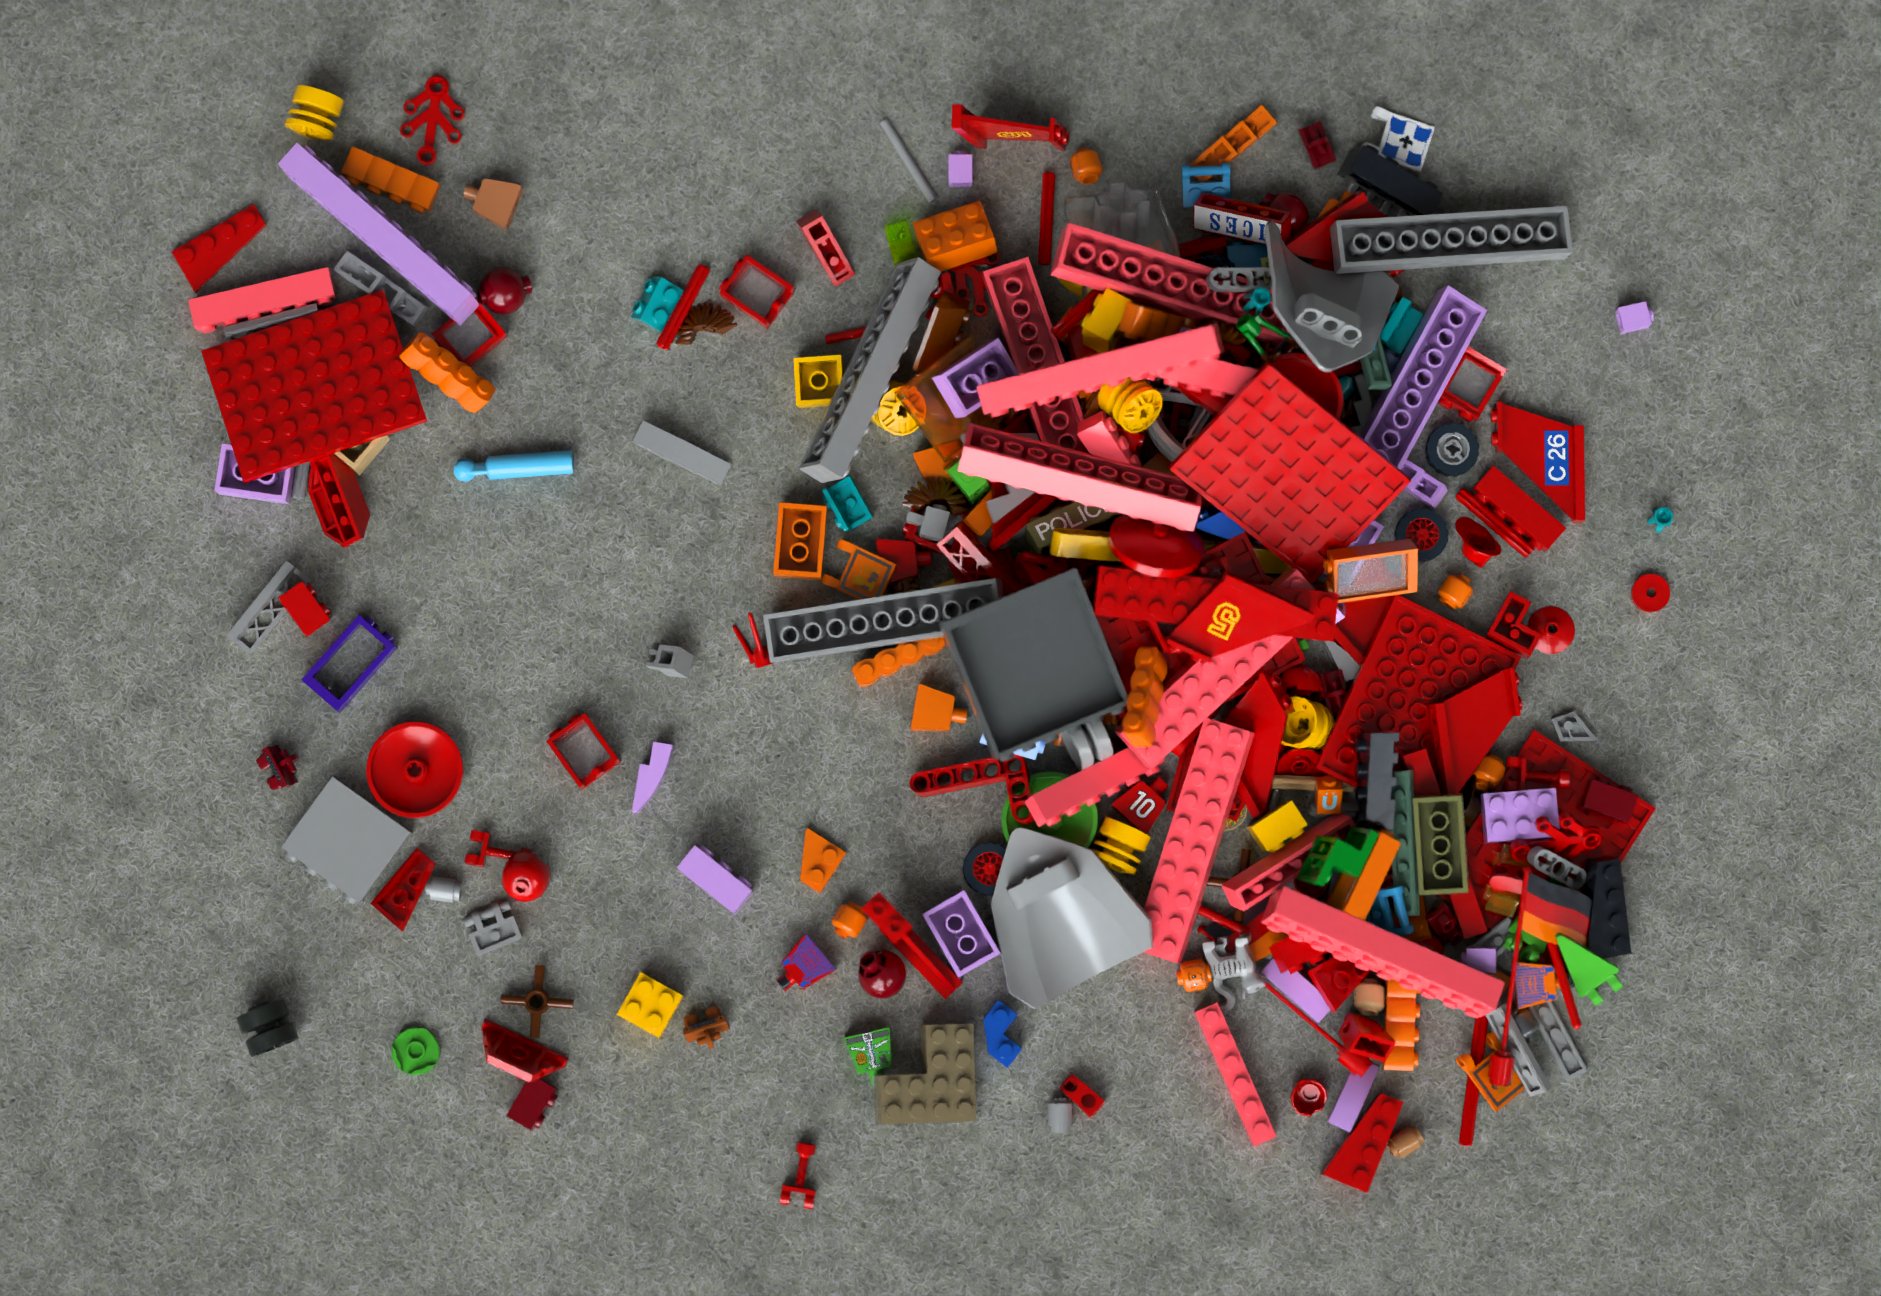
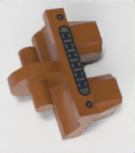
(707, 1030)

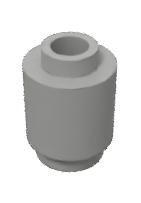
(444, 889)
(1060, 1115)

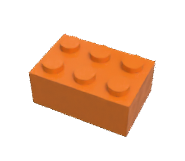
(955, 236)
(800, 541)

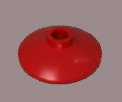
(1565, 629)
(1298, 763)

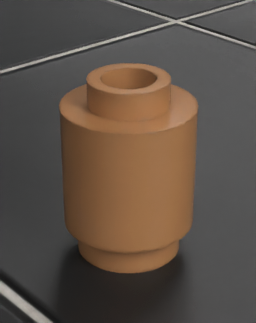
(1405, 1142)

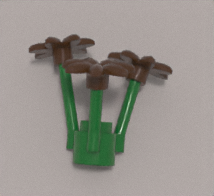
(1250, 328)

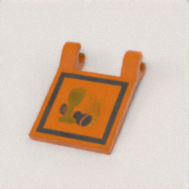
(864, 574)
(1495, 1095)

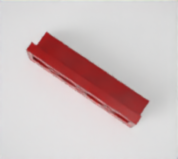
(981, 556)

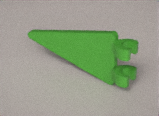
(1535, 945)
(1587, 969)

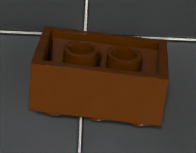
(942, 329)

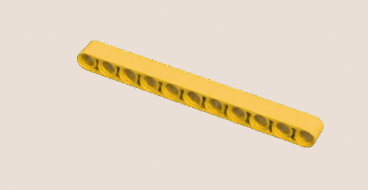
(1094, 546)

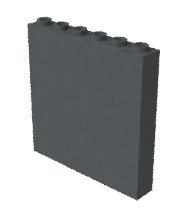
(1034, 664)

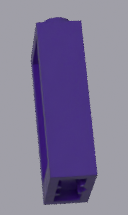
(340, 704)

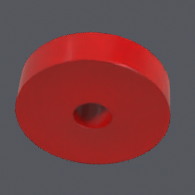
(1646, 603)

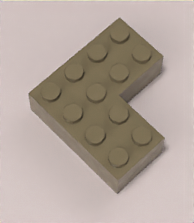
(944, 1087)

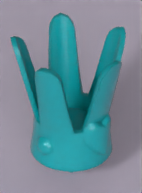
(1259, 299)
(1662, 517)

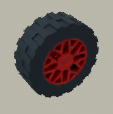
(1426, 532)
(983, 867)

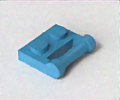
(1192, 190)
(1381, 915)

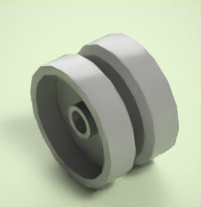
(1088, 743)

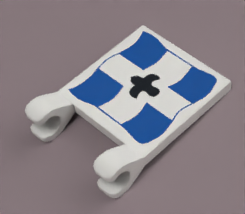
(1403, 139)

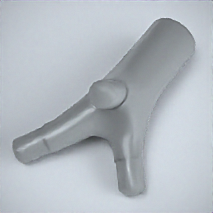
(1274, 799)

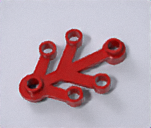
(432, 117)
(978, 282)
(1585, 837)

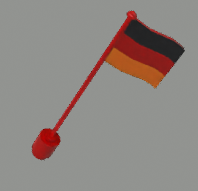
(1542, 913)
(1259, 945)

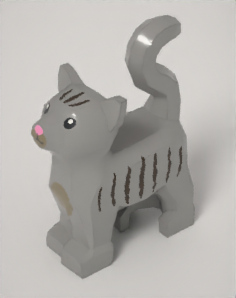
(1232, 964)

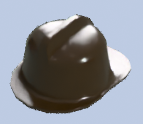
(1472, 801)

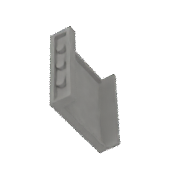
(345, 841)

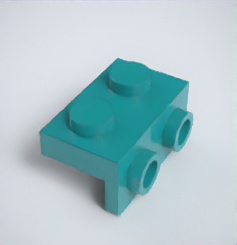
(656, 302)
(1400, 326)
(847, 504)

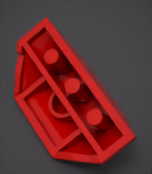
(338, 500)

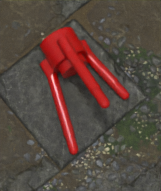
(761, 654)

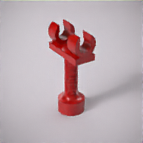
(1561, 777)
(486, 850)
(805, 1151)

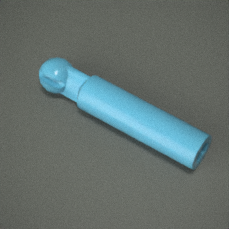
(516, 465)

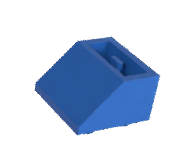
(1217, 523)

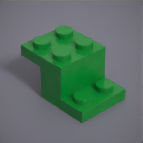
(1334, 855)

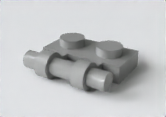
(495, 935)

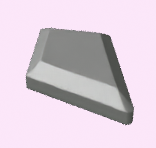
(1571, 728)

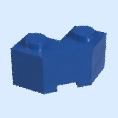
(998, 1044)

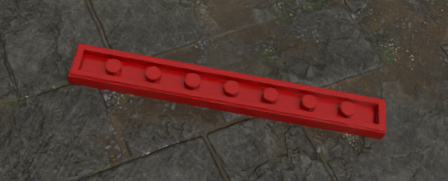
(1465, 904)

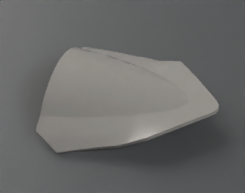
(1327, 312)
(1061, 917)

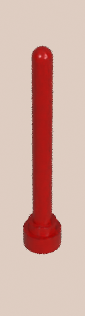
(1564, 985)

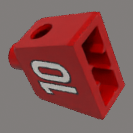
(1142, 804)

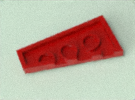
(210, 251)

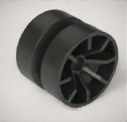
(265, 1021)

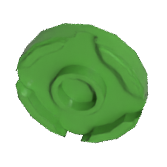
(421, 1046)

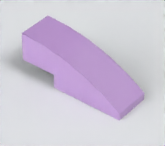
(1423, 486)
(651, 775)
(1297, 990)
(1351, 1099)

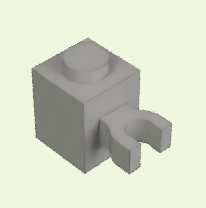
(933, 523)
(671, 661)

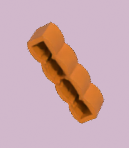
(391, 180)
(1151, 322)
(444, 370)
(892, 660)
(1144, 697)
(1399, 1023)

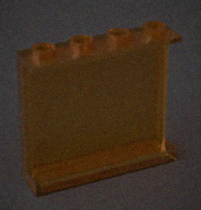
(933, 414)

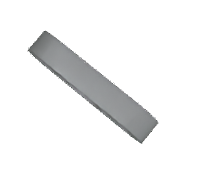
(1224, 273)
(1552, 859)

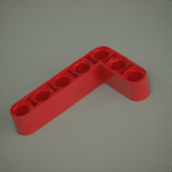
(980, 778)

